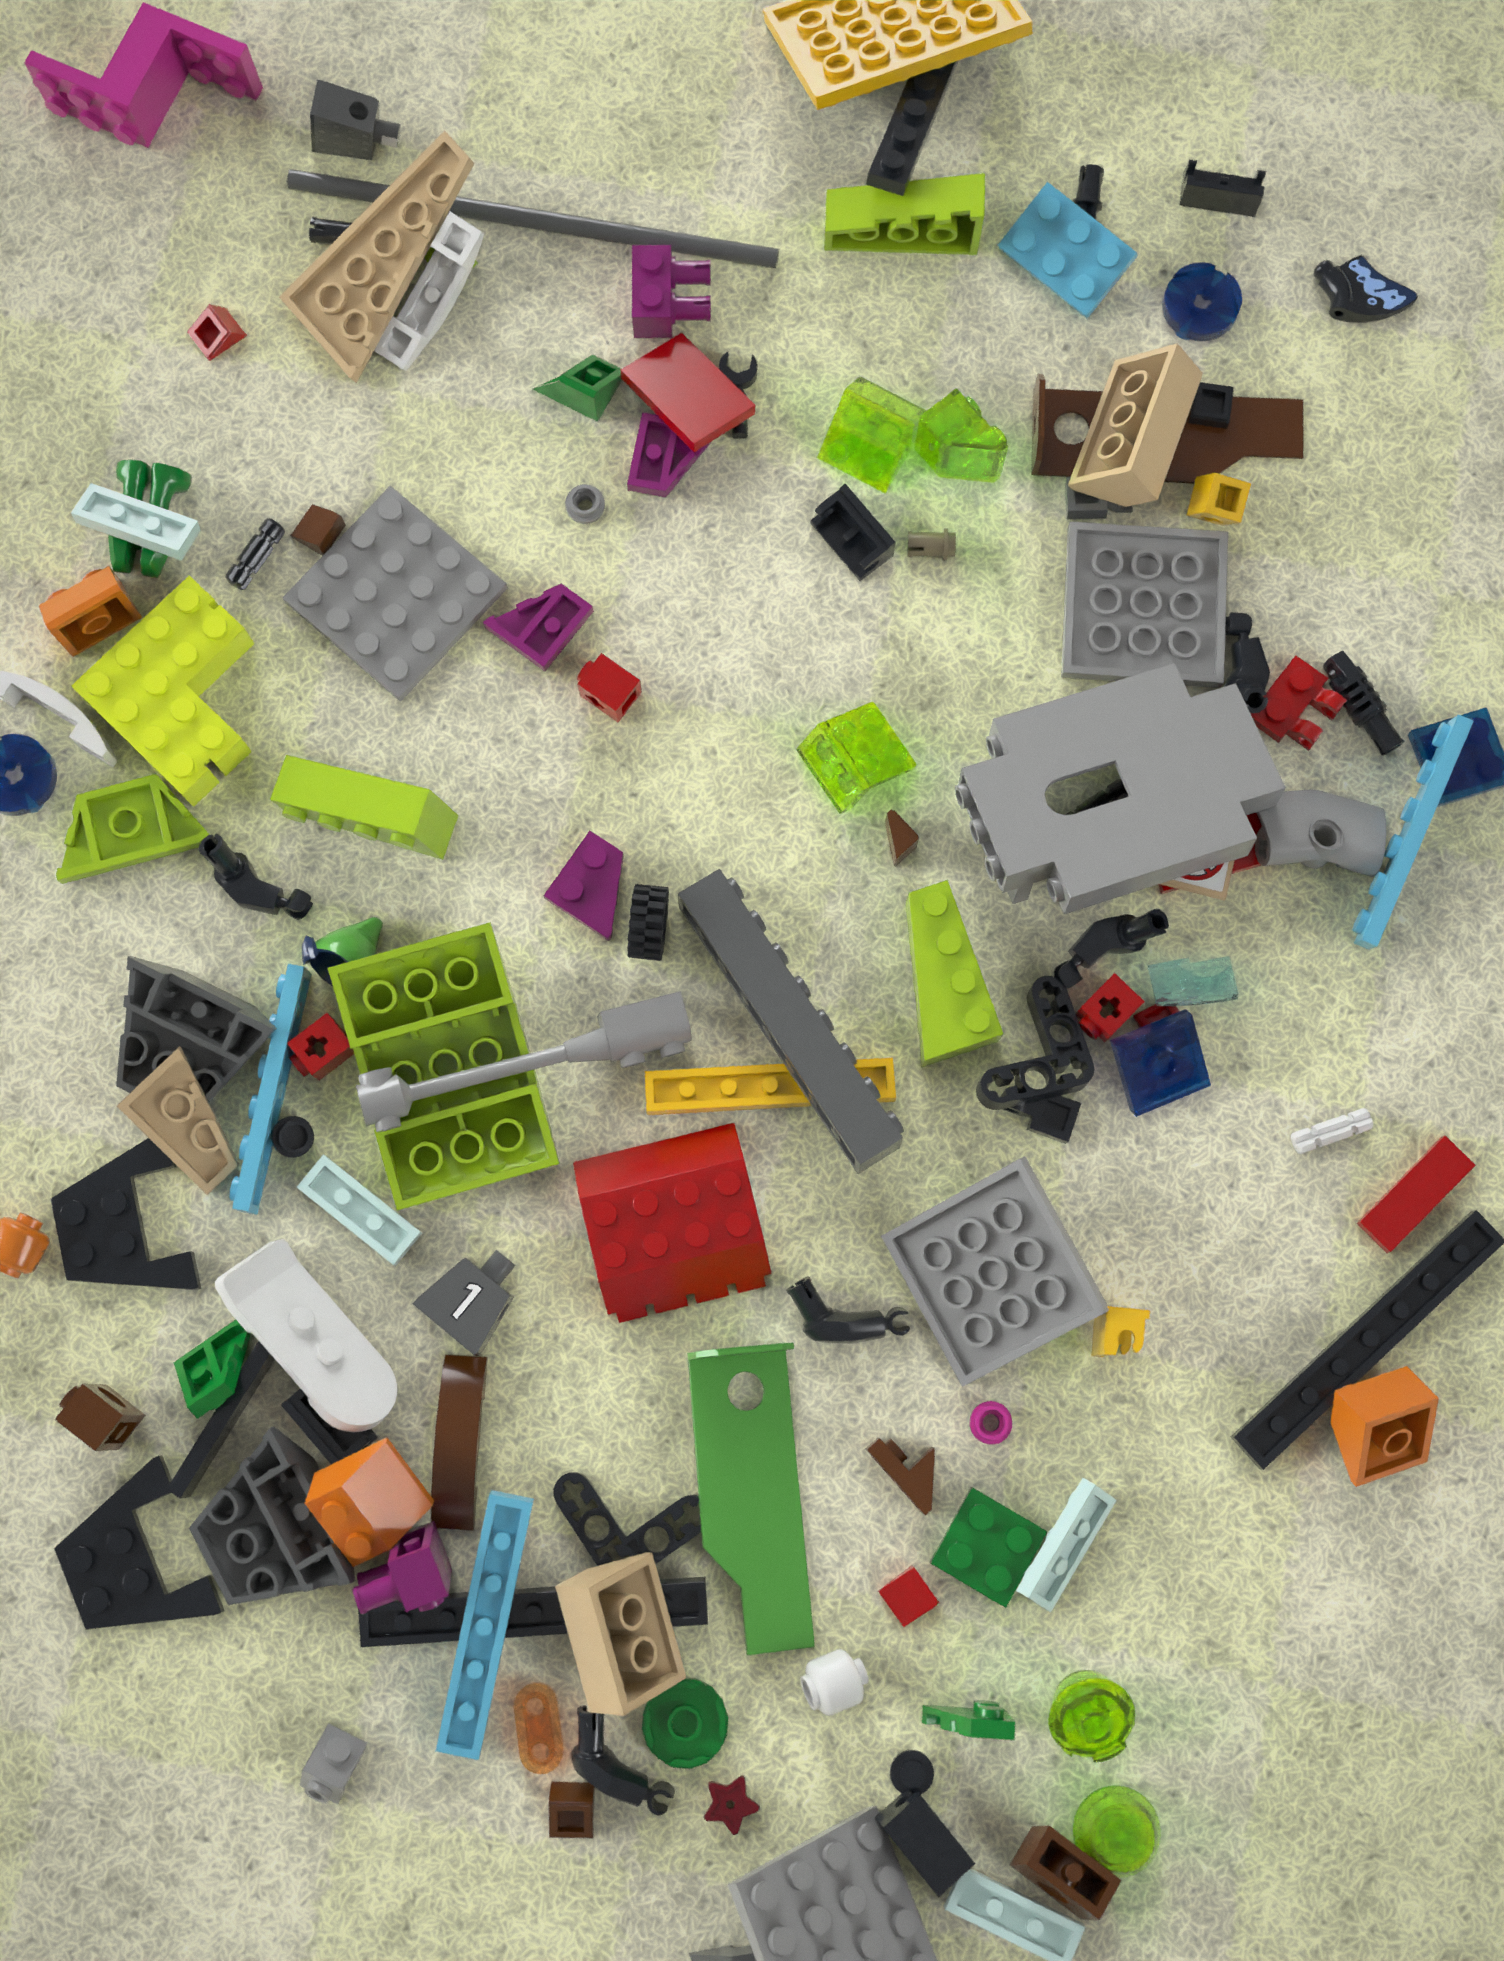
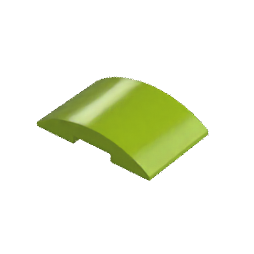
(433, 1015)

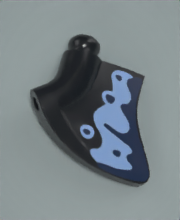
(1361, 292)

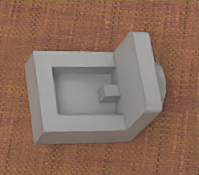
(331, 1765)

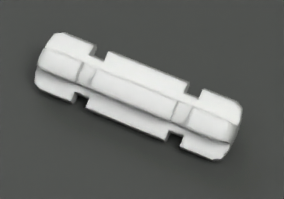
(1332, 1130)

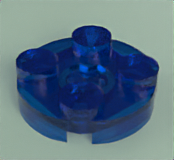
(1213, 285)
(38, 778)

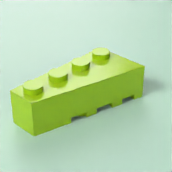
(930, 218)
(364, 805)
(947, 981)

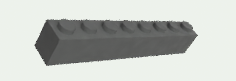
(790, 1021)

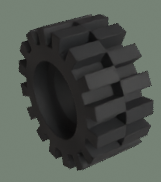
(648, 922)

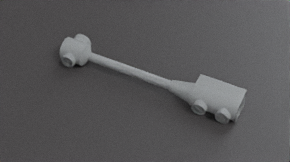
(623, 1036)

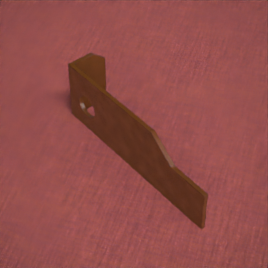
(1255, 430)

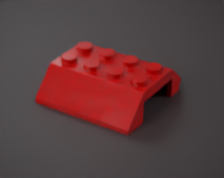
(672, 1222)

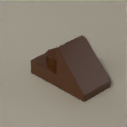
(916, 1480)

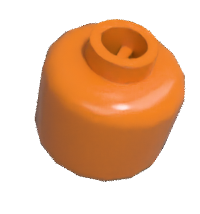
(21, 1244)

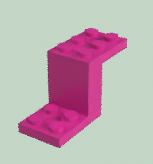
(145, 75)

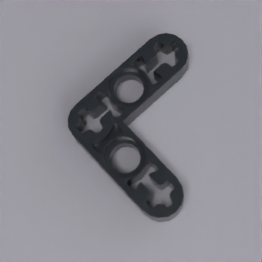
(1056, 1057)
(634, 1542)

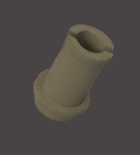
(932, 544)

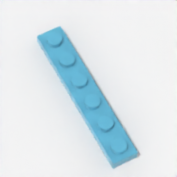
(1417, 817)
(266, 1106)
(484, 1624)

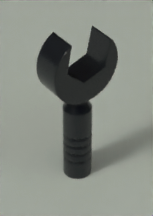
(743, 381)

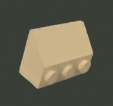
(621, 1634)

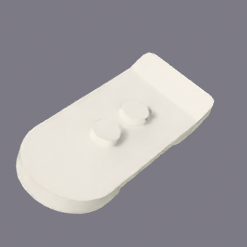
(309, 1338)

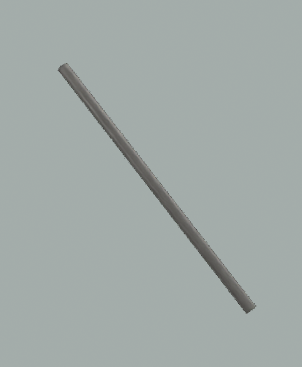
(551, 221)

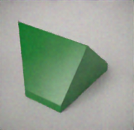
(585, 386)

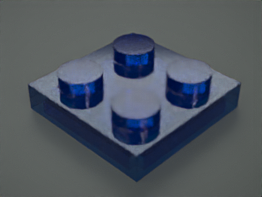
(1479, 762)
(1160, 1062)

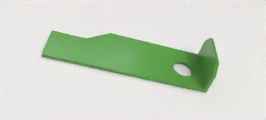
(752, 1493)

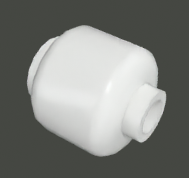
(834, 1682)

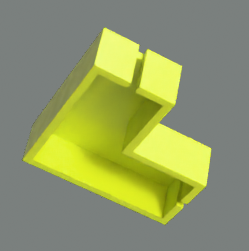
(153, 686)

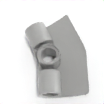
(1346, 829)

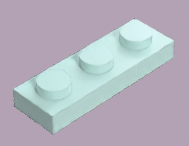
(136, 521)
(359, 1210)
(1066, 1544)
(1014, 1917)

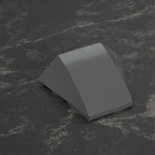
(176, 1010)
(261, 1532)

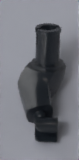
(1249, 663)
(242, 884)
(1110, 935)
(837, 1326)
(606, 1773)

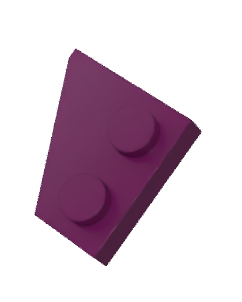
(659, 458)
(542, 624)
(590, 885)

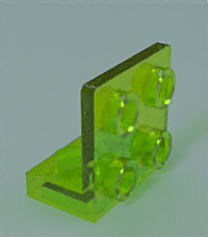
(854, 755)

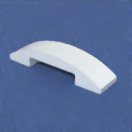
(433, 294)
(84, 734)

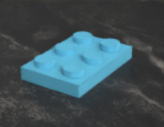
(1067, 250)

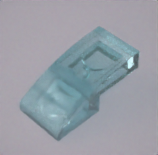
(1193, 983)

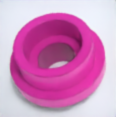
(1004, 1422)

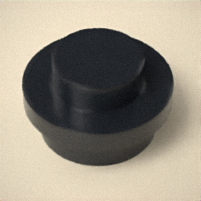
(292, 1136)
(911, 1771)

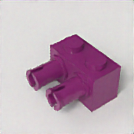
(653, 300)
(415, 1574)

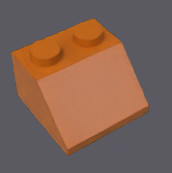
(89, 611)
(1384, 1424)
(367, 1501)

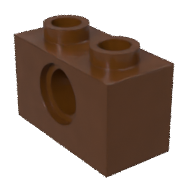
(98, 1416)
(1065, 1872)

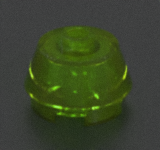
(1091, 1716)
(1118, 1829)

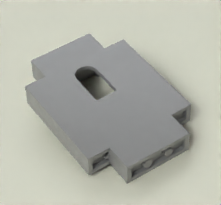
(1188, 777)

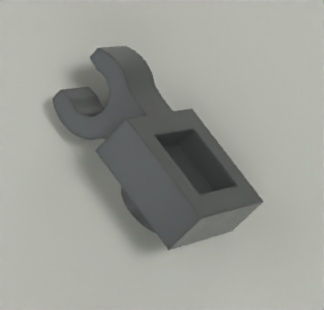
(1089, 507)

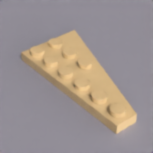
(366, 271)

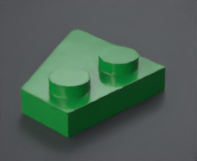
(212, 1369)
(981, 1721)

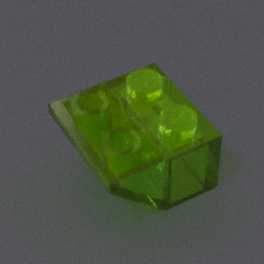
(871, 433)
(960, 441)

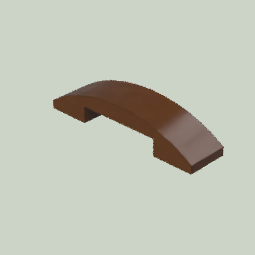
(457, 1442)

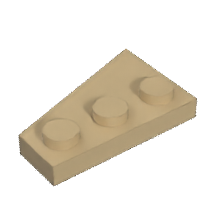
(181, 1122)

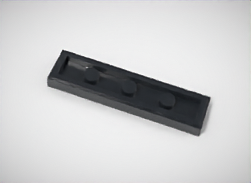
(221, 1423)

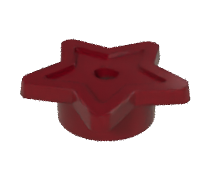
(730, 1816)

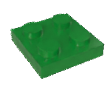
(988, 1547)

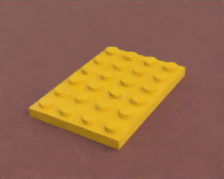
(868, 44)

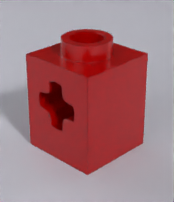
(608, 687)
(1112, 992)
(336, 1047)

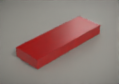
(1416, 1194)

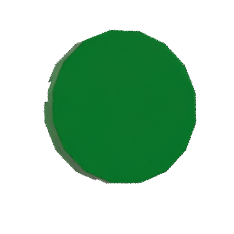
(691, 1707)

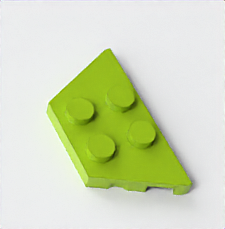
(126, 827)

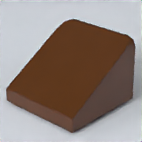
(319, 529)
(900, 836)
(571, 1810)

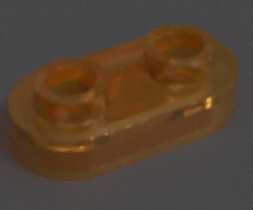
(538, 1728)

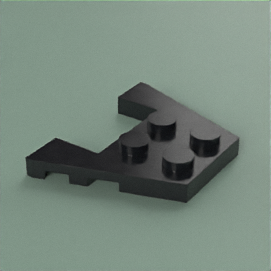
(104, 1228)
(114, 1568)

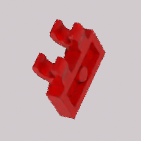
(1290, 696)

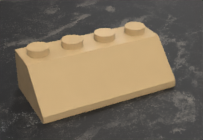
(1137, 427)

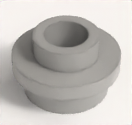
(581, 493)

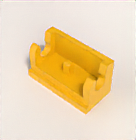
(1117, 1328)

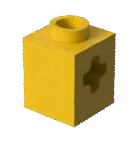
(1218, 499)

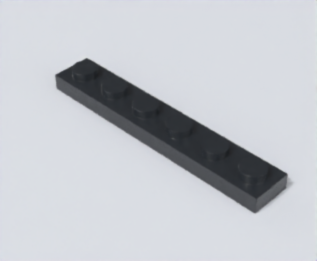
(909, 129)

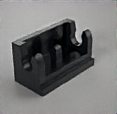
(1221, 191)
(853, 532)
(330, 1441)
(925, 1841)

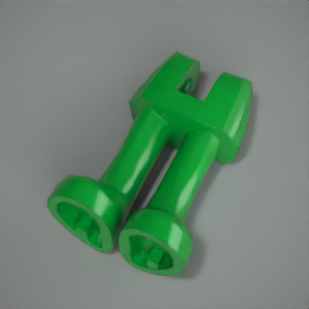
(164, 482)

